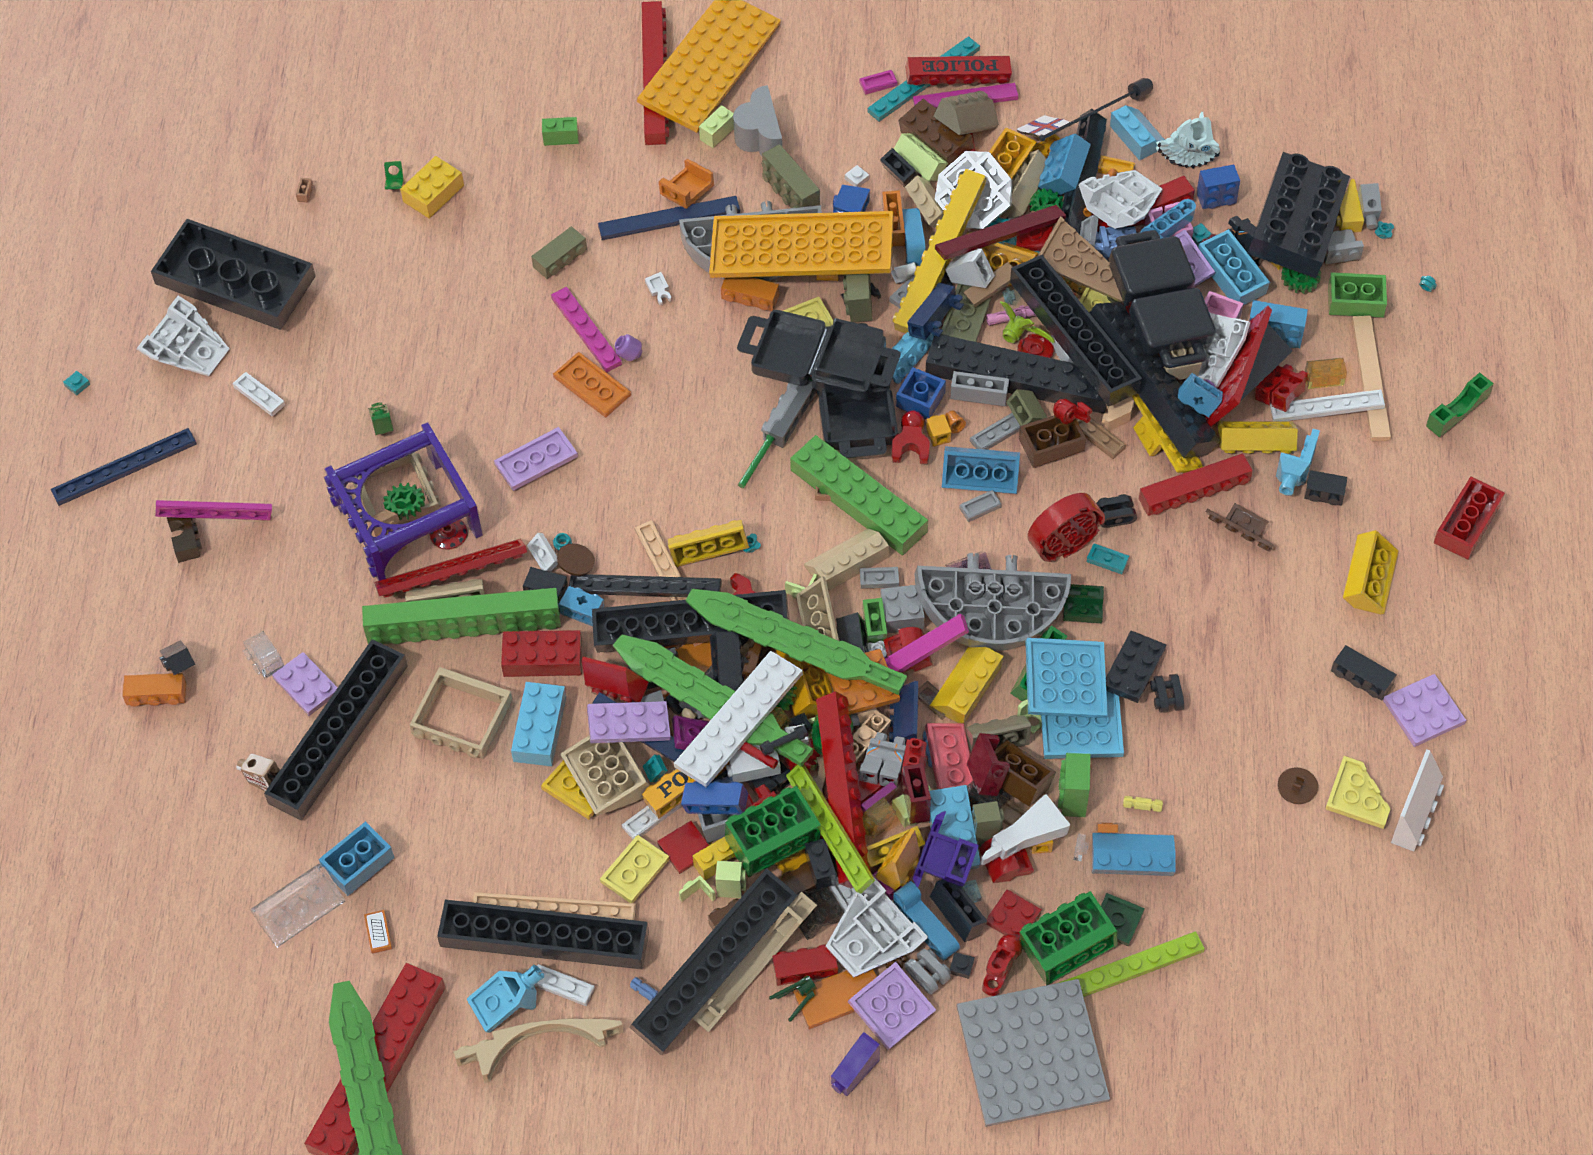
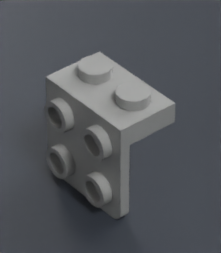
(1343, 247)

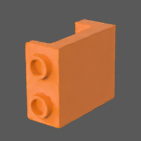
(687, 184)

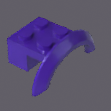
(945, 856)

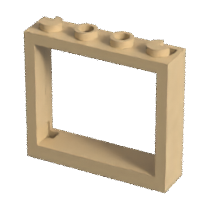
(421, 472)
(468, 685)

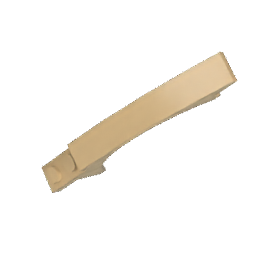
(754, 961)
(491, 1052)

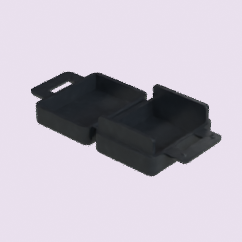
(1164, 303)
(838, 358)
(857, 425)

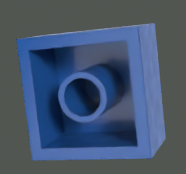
(1218, 186)
(920, 393)

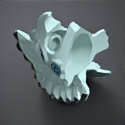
(1190, 144)

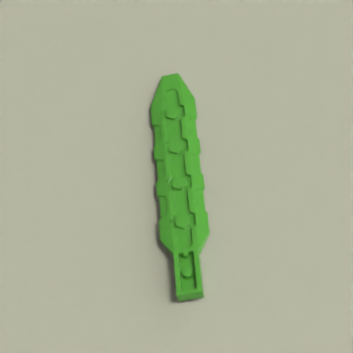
(793, 639)
(698, 690)
(362, 1073)

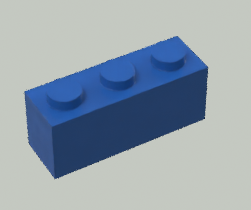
(715, 798)

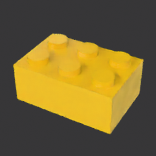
(432, 187)

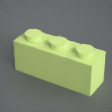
(920, 156)

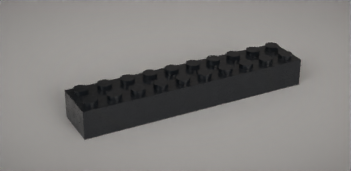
(1075, 330)
(1044, 376)
(1158, 388)
(669, 621)
(336, 729)
(543, 934)
(713, 961)

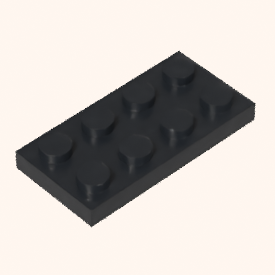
(1134, 666)

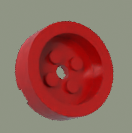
(1065, 527)

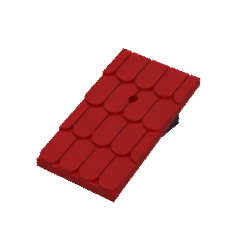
(1255, 360)

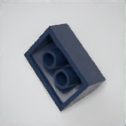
(905, 713)

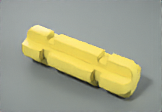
(1142, 803)

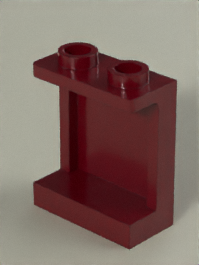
(984, 766)

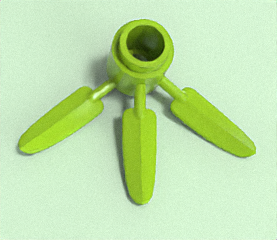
(1018, 325)

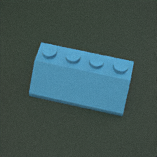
(980, 469)
(1133, 854)

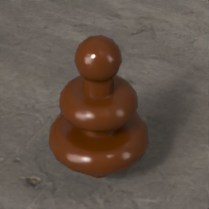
(904, 958)

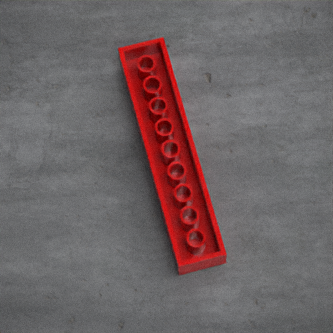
(396, 1032)

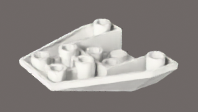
(1223, 349)

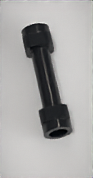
(768, 747)

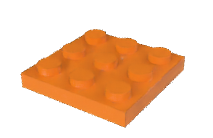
(863, 694)

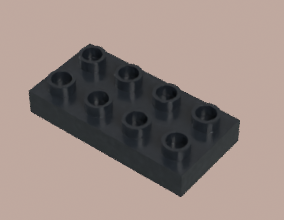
(1299, 214)
(233, 274)

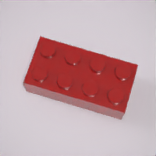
(1469, 517)
(541, 653)

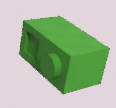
(560, 131)
(874, 620)

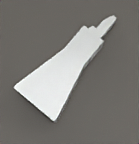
(1037, 825)

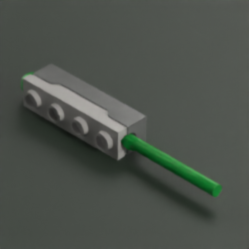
(782, 422)

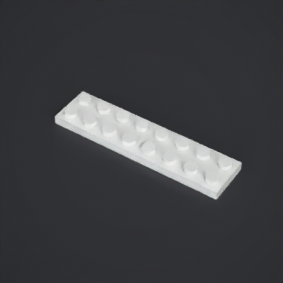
(738, 719)

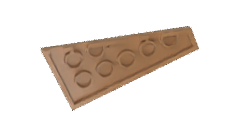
(1079, 260)

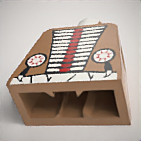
(258, 770)

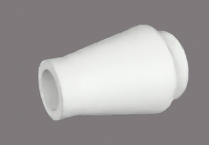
(904, 272)

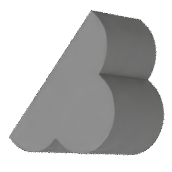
(757, 123)

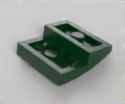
(1084, 604)

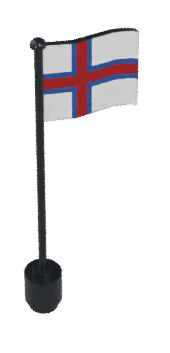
(1047, 126)

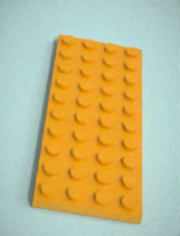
(708, 62)
(801, 244)

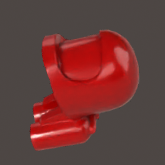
(1068, 411)

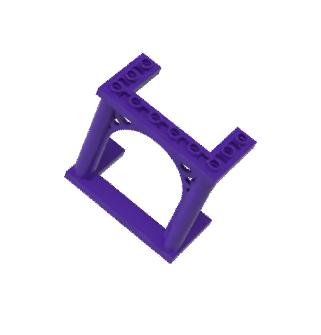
(383, 547)

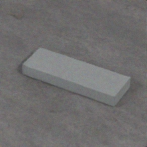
(995, 433)

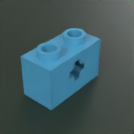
(1200, 395)
(579, 605)

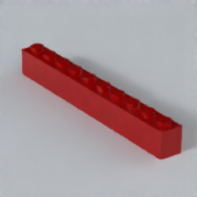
(653, 59)
(841, 772)

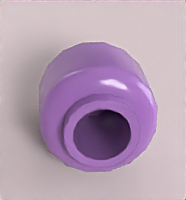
(628, 347)

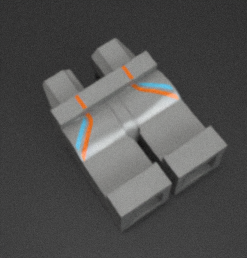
(885, 755)

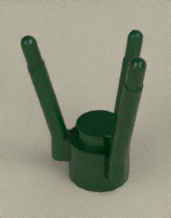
(803, 987)

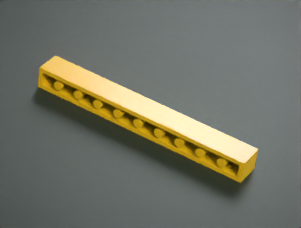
(951, 226)

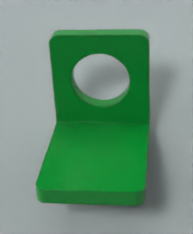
(393, 181)

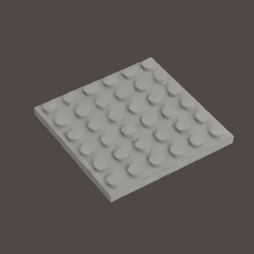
(1032, 1052)

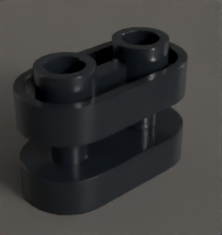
(1117, 510)
(1161, 701)

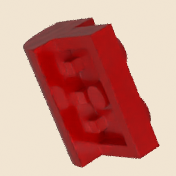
(904, 638)
(1006, 869)

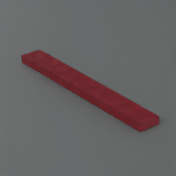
(999, 232)

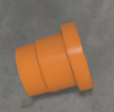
(955, 422)

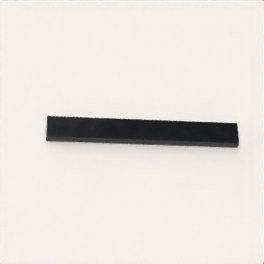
(643, 585)

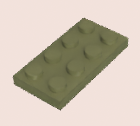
(968, 321)

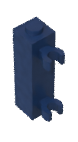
(932, 311)

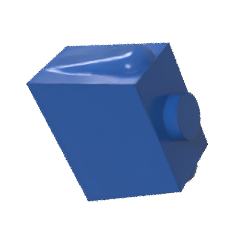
(851, 199)

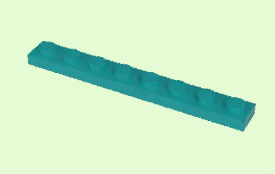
(905, 92)

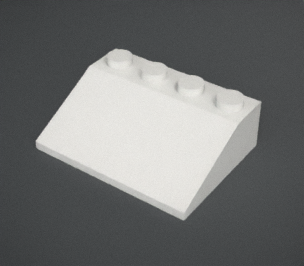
(1419, 804)

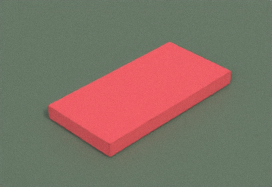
(949, 754)

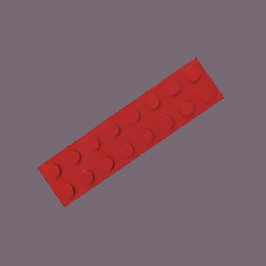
(443, 570)

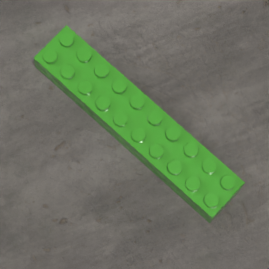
(462, 616)

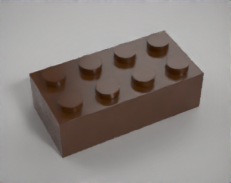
(934, 133)

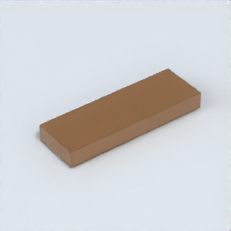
(977, 295)
(1102, 438)

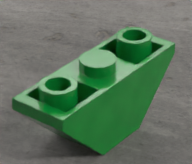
(380, 418)

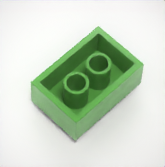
(1357, 294)
(1074, 784)

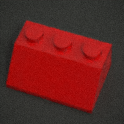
(613, 680)

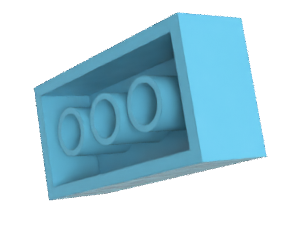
(1234, 268)
(538, 724)
(958, 816)

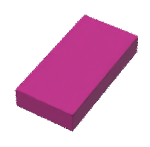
(878, 82)

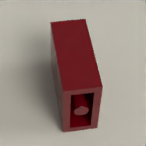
(916, 793)

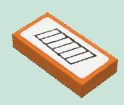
(378, 931)

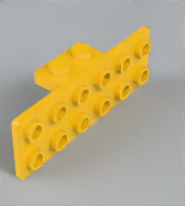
(1155, 438)

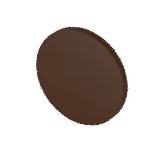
(575, 559)
(1297, 785)

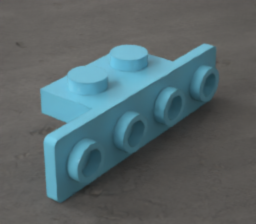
(911, 352)

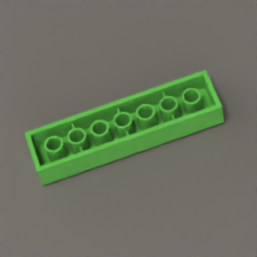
(859, 494)

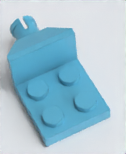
(1294, 470)
(504, 995)

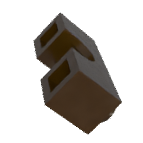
(185, 545)

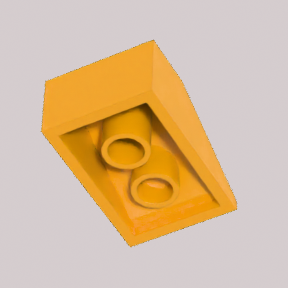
(899, 861)

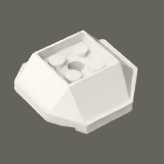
(997, 192)

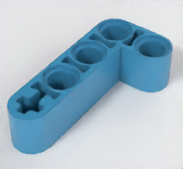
(1173, 219)
(913, 236)
(939, 938)

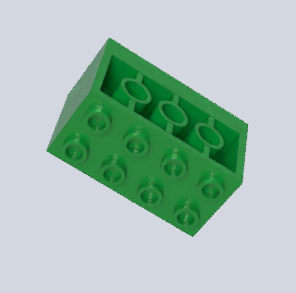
(772, 830)
(1068, 937)

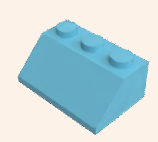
(1135, 131)

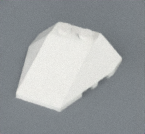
(1120, 198)
(185, 340)
(872, 932)

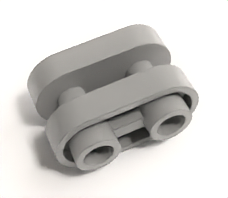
(929, 961)

